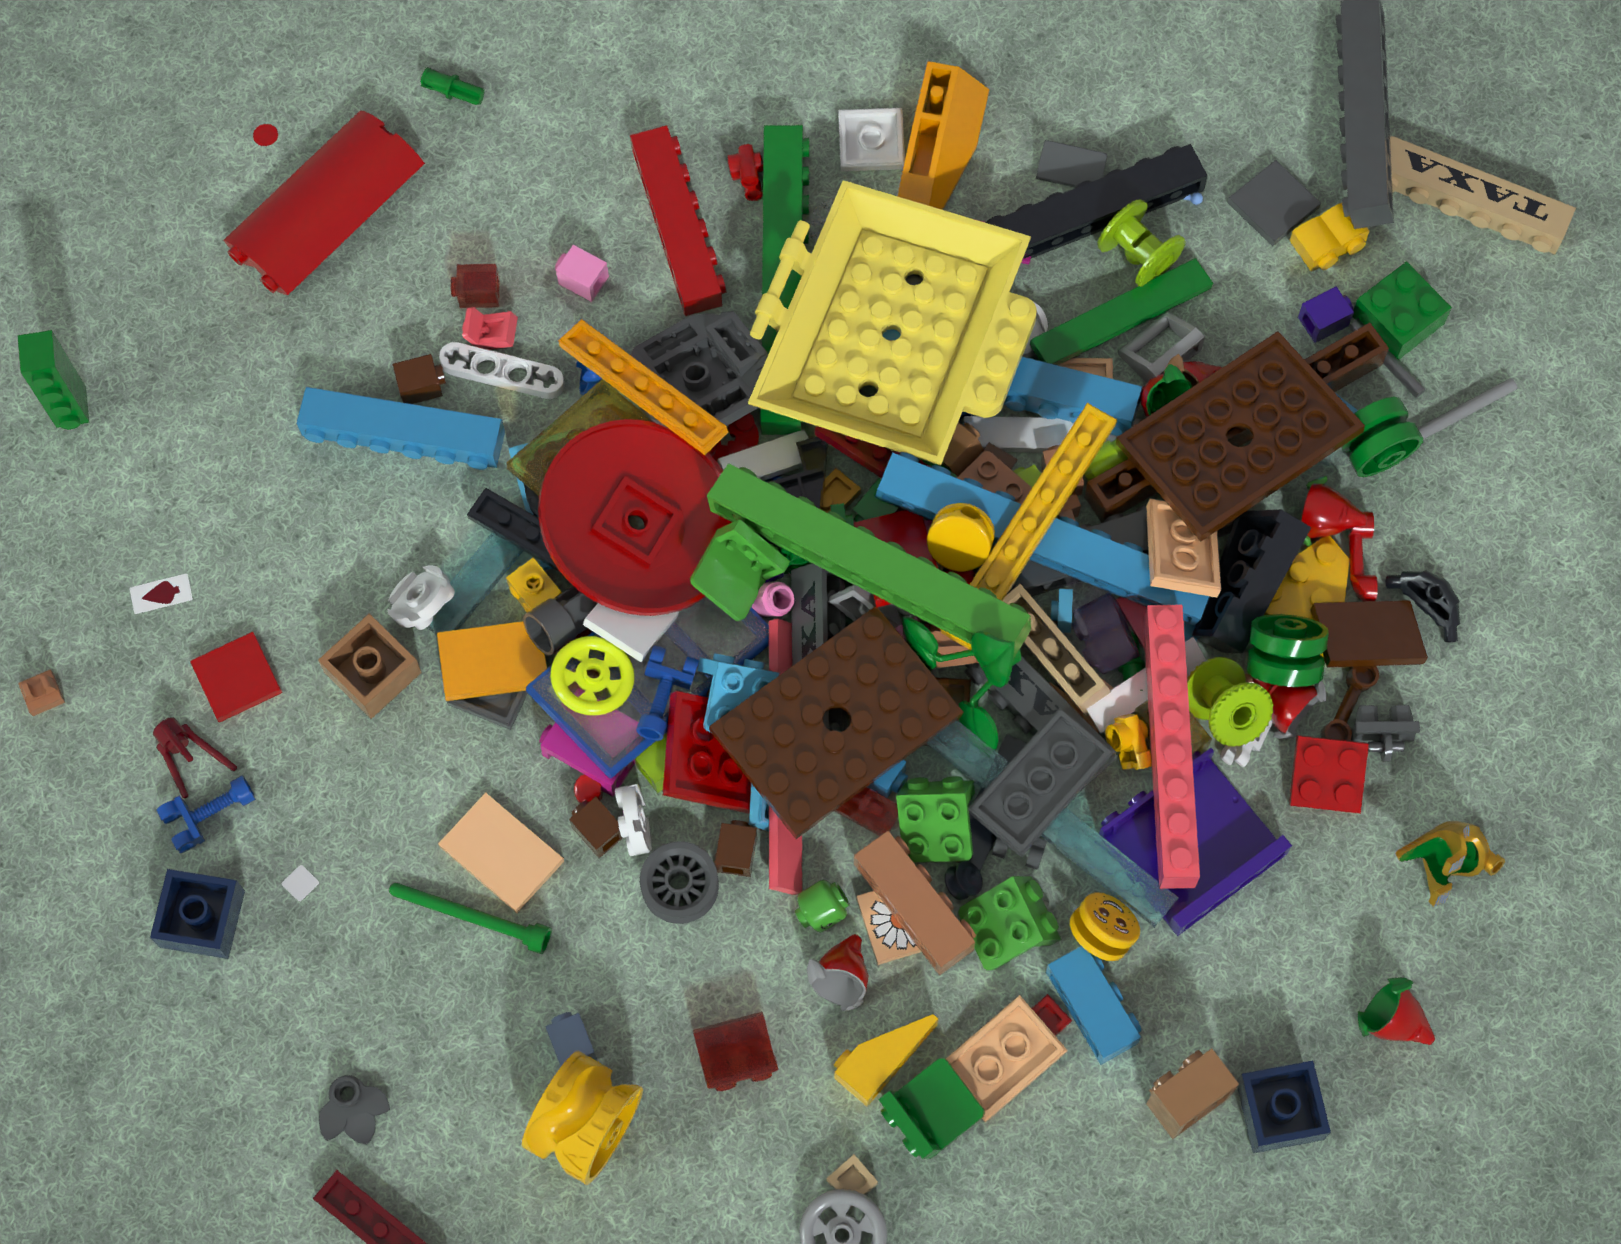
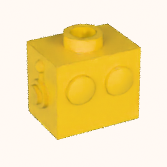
(531, 585)

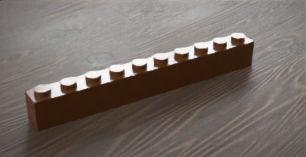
(1336, 364)

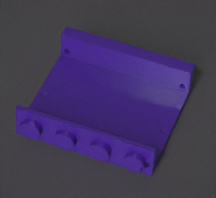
(1230, 837)

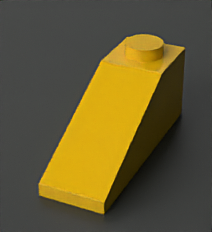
(877, 1061)

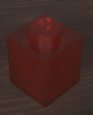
(476, 285)

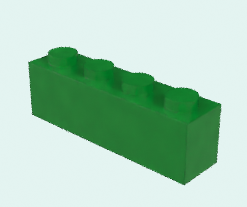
(53, 379)

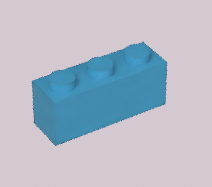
(1094, 1004)

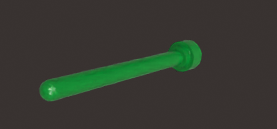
(534, 937)

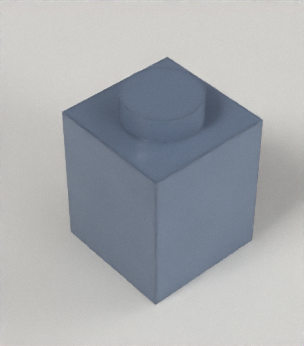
(569, 1035)

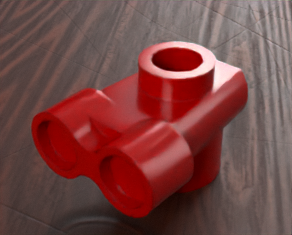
(745, 167)

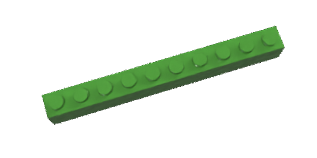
(865, 560)

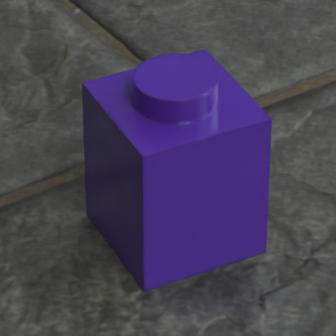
(1326, 314)

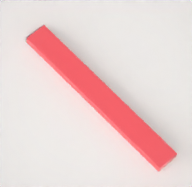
(784, 849)

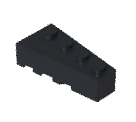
(1250, 573)

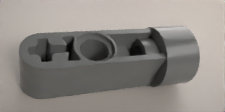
(558, 620)

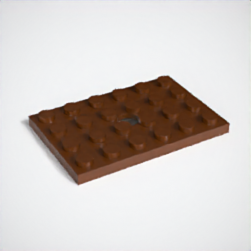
(1264, 390)
(813, 771)

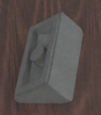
(1070, 164)

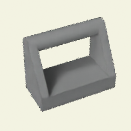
(1187, 347)

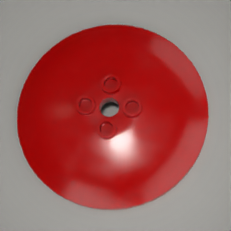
(620, 473)

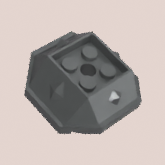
(707, 361)

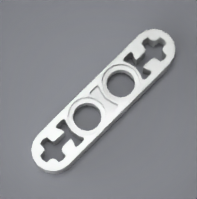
(503, 366)

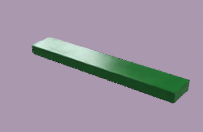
(1121, 313)

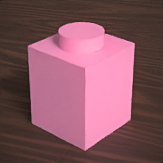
(581, 272)

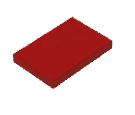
(905, 530)

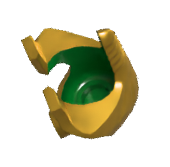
(1449, 851)

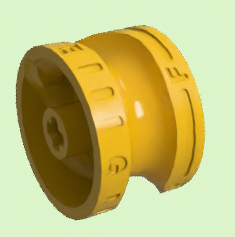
(581, 1117)

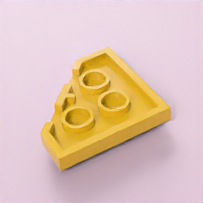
(1314, 577)

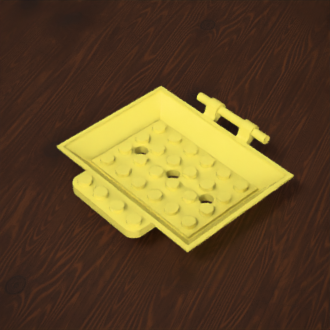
(955, 327)

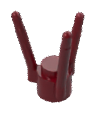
(174, 739)

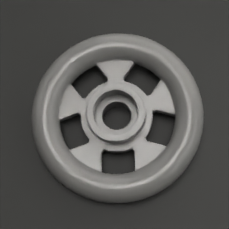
(840, 1201)

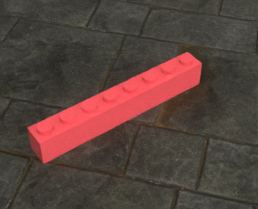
(1171, 747)

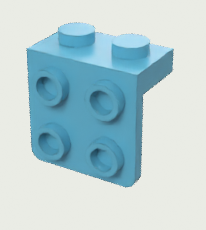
(731, 683)

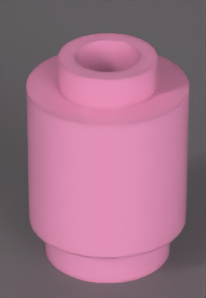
(773, 599)

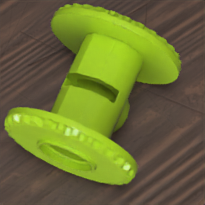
(1139, 243)
(1233, 707)

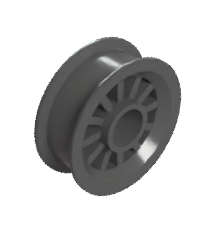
(666, 854)

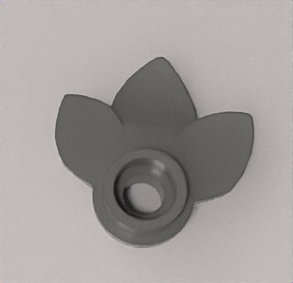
(352, 1115)

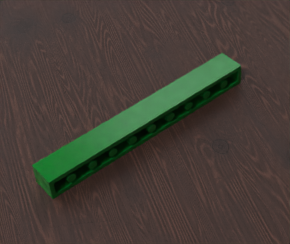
(782, 210)

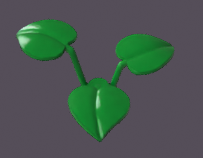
(994, 658)

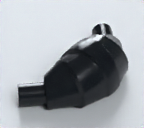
(1432, 596)

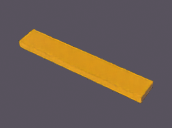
(643, 387)

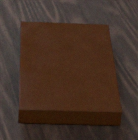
(1370, 633)

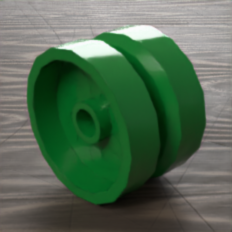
(1385, 438)
(1287, 650)

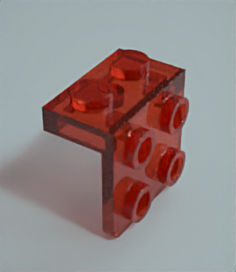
(735, 1051)

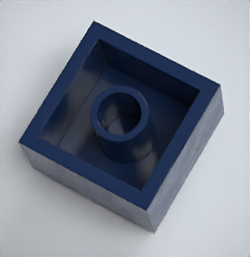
(197, 914)
(1283, 1107)

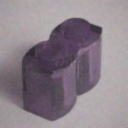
(1104, 633)

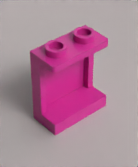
(559, 745)

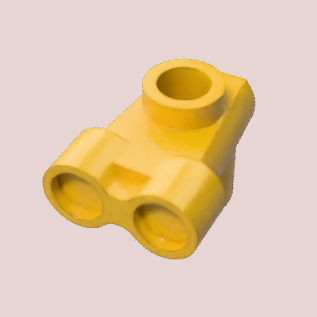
(1129, 738)

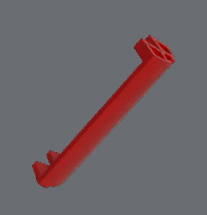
(323, 203)

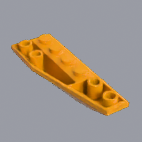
(942, 134)

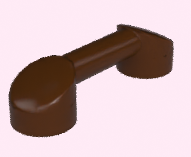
(1358, 680)

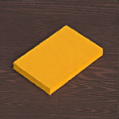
(488, 660)

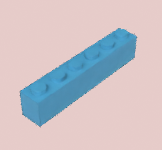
(401, 428)

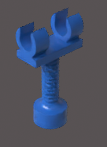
(652, 725)
(172, 810)

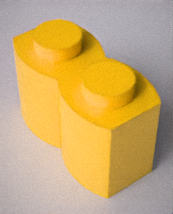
(1326, 238)

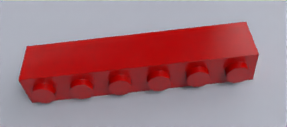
(677, 221)

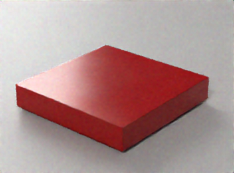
(235, 677)

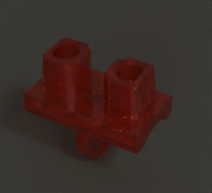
(870, 811)

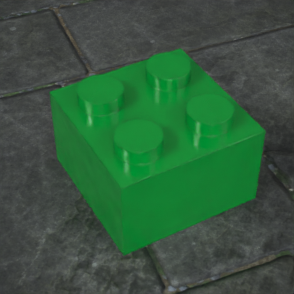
(1402, 309)

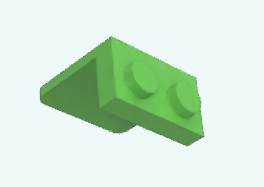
(736, 568)
(936, 818)
(1009, 921)

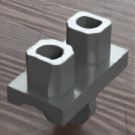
(1388, 733)

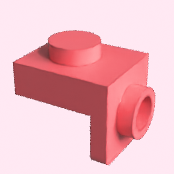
(489, 330)

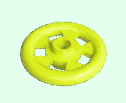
(587, 703)

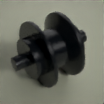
(963, 880)

